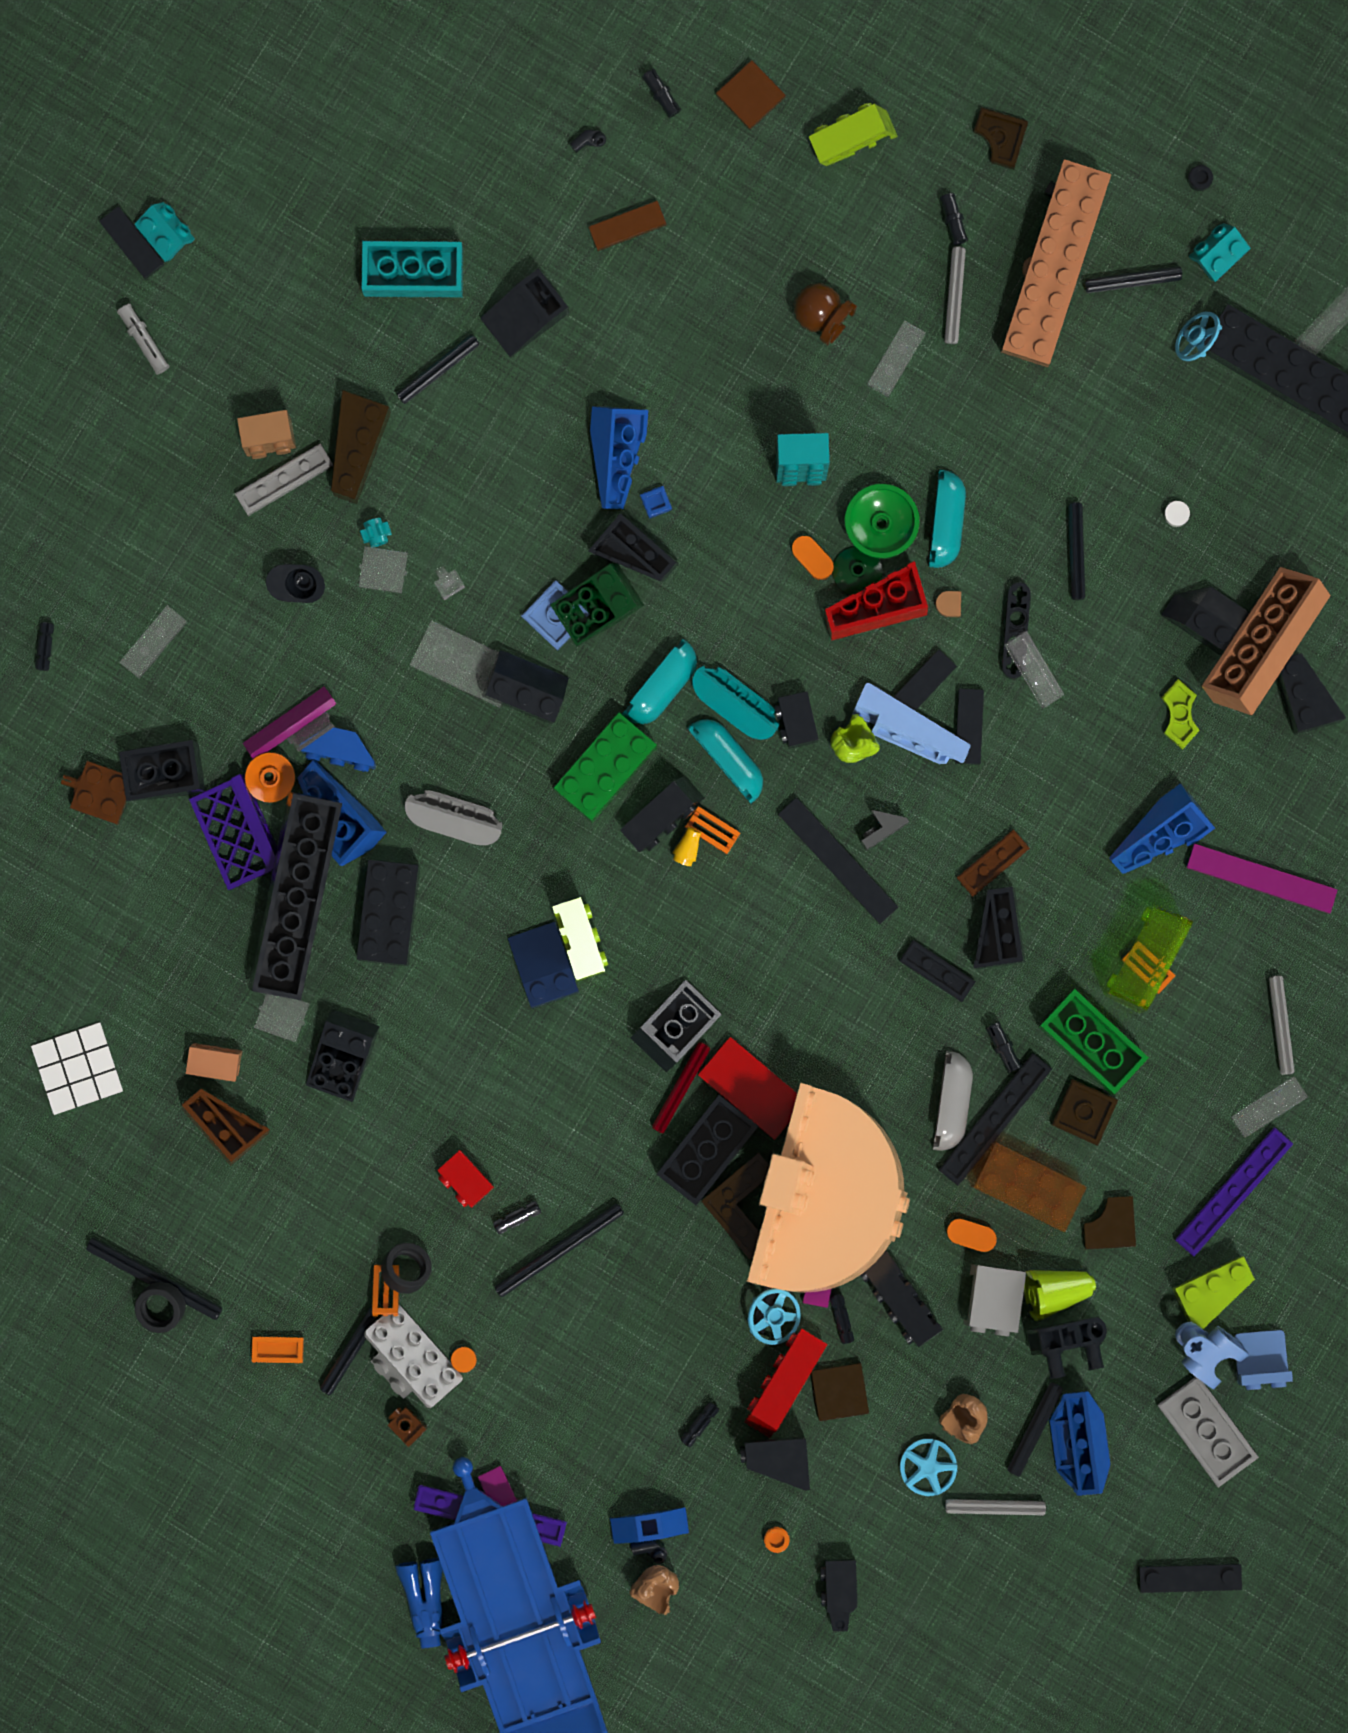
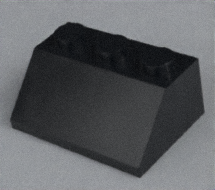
(526, 687)

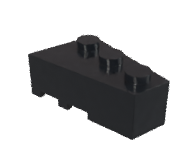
(1306, 697)
(1000, 932)

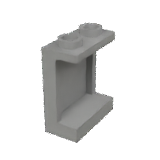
(995, 1300)

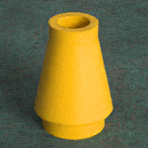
(687, 848)

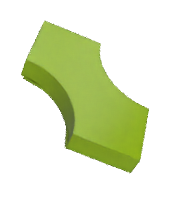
(1181, 725)

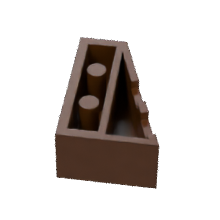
(223, 1126)

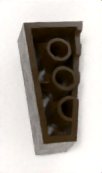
(358, 439)

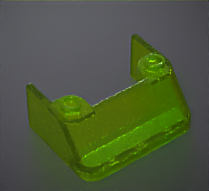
(1149, 958)

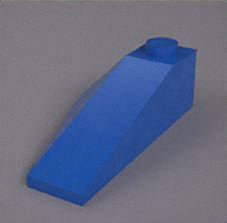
(615, 444)
(1169, 824)
(356, 827)

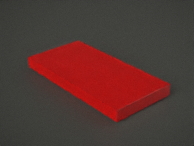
(750, 1087)

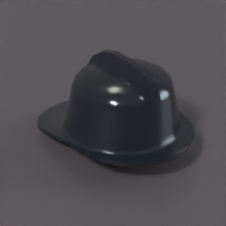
(295, 583)

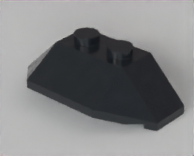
(1206, 617)

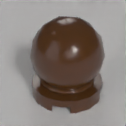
(821, 310)

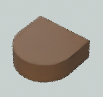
(949, 604)

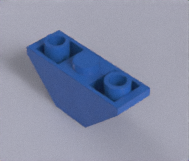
(341, 748)
(649, 1526)

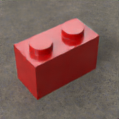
(465, 1179)

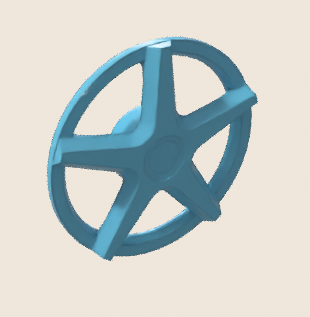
(1197, 336)
(773, 1316)
(928, 1467)

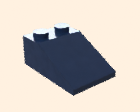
(543, 965)

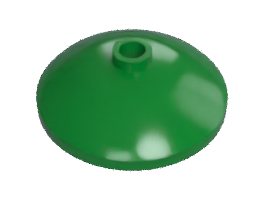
(886, 504)

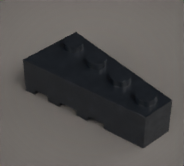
(902, 1301)

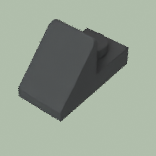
(888, 825)

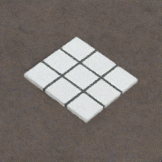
(77, 1068)

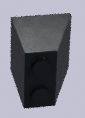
(778, 1459)

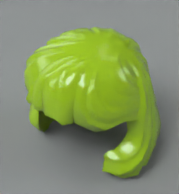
(854, 741)

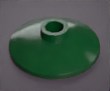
(846, 578)

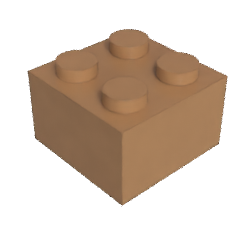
(266, 434)

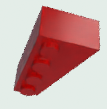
(880, 604)
(785, 1383)

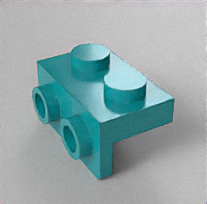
(164, 230)
(1220, 251)

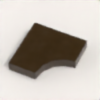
(1003, 136)
(1114, 1227)

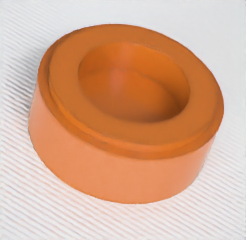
(463, 1359)
(776, 1539)

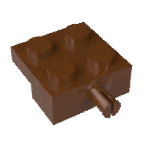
(98, 792)

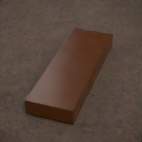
(627, 225)
(993, 863)

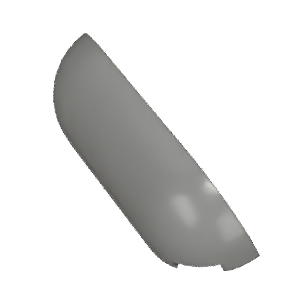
(453, 817)
(953, 1102)

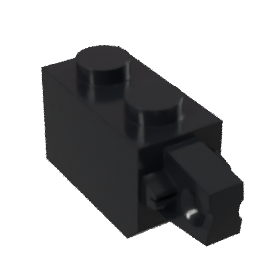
(840, 1591)

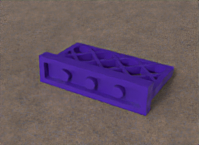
(257, 825)

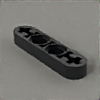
(1012, 630)

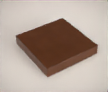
(750, 95)

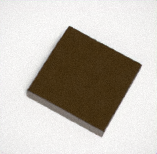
(1084, 1112)
(840, 1392)

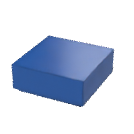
(656, 502)

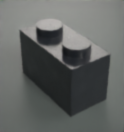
(797, 720)

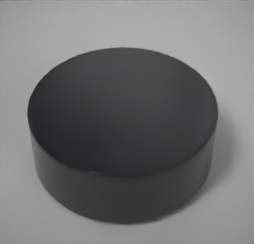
(1200, 178)

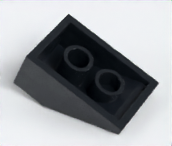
(162, 771)
(676, 1026)

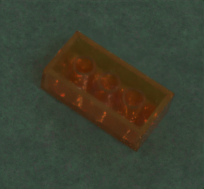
(1029, 1187)

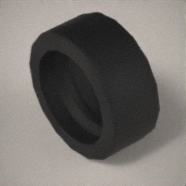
(415, 1252)
(145, 1317)

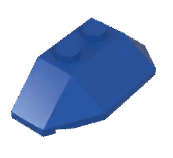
(1080, 1443)

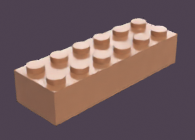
(1266, 640)

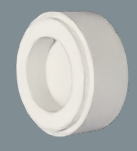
(1176, 513)

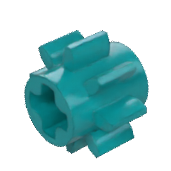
(375, 532)

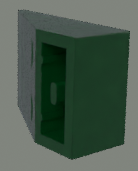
(604, 596)

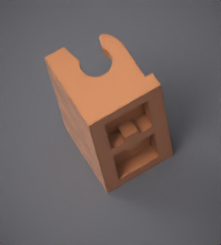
(213, 1062)

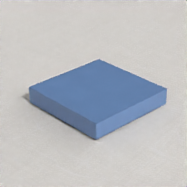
(544, 619)

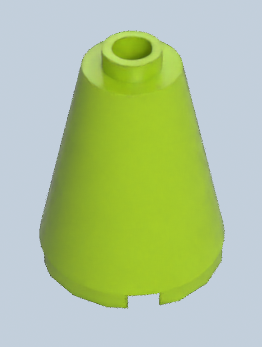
(1056, 1290)

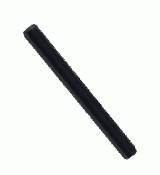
(559, 1250)
(151, 1276)

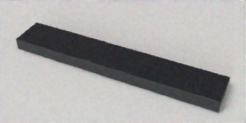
(838, 861)
(995, 1119)

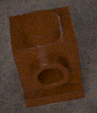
(416, 1428)

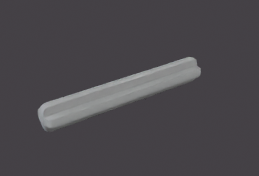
(955, 295)
(1281, 1025)
(999, 1507)

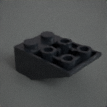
(525, 313)
(342, 1055)

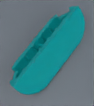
(947, 519)
(663, 685)
(735, 702)
(729, 757)

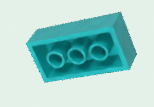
(412, 269)
(802, 458)

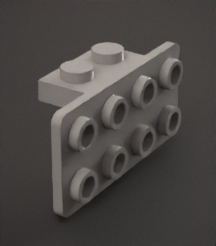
(410, 1359)

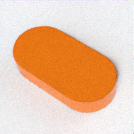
(812, 557)
(971, 1235)

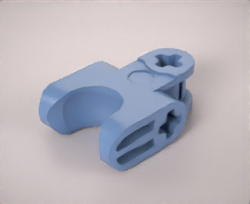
(1207, 1350)

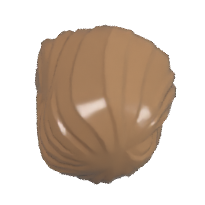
(965, 1418)
(655, 1588)

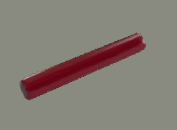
(681, 1087)

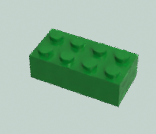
(605, 767)
(1093, 1042)

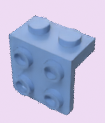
(1265, 1360)

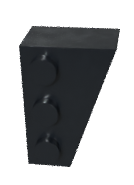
(634, 549)
(662, 814)

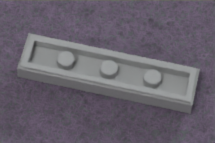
(284, 479)

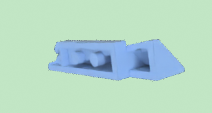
(908, 728)

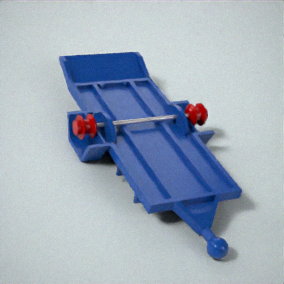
(516, 1624)

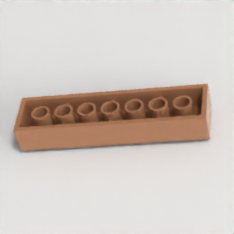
(1056, 263)

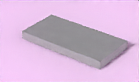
(1207, 1431)

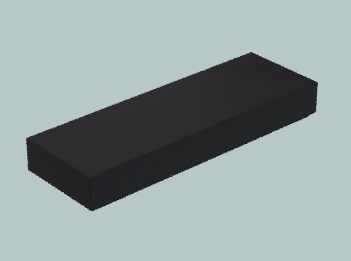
(131, 243)
(926, 681)
(970, 723)
(937, 971)

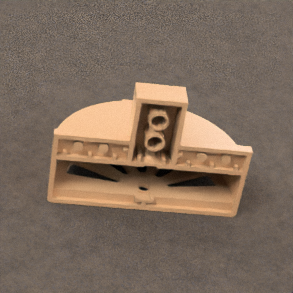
(828, 1197)

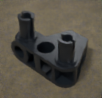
(1056, 1338)

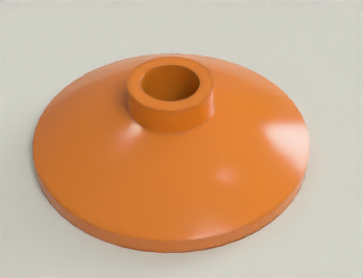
(282, 780)

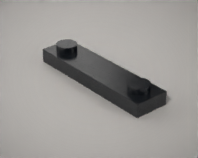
(1190, 1578)

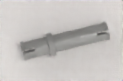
(130, 317)

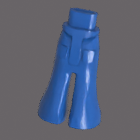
(426, 1614)

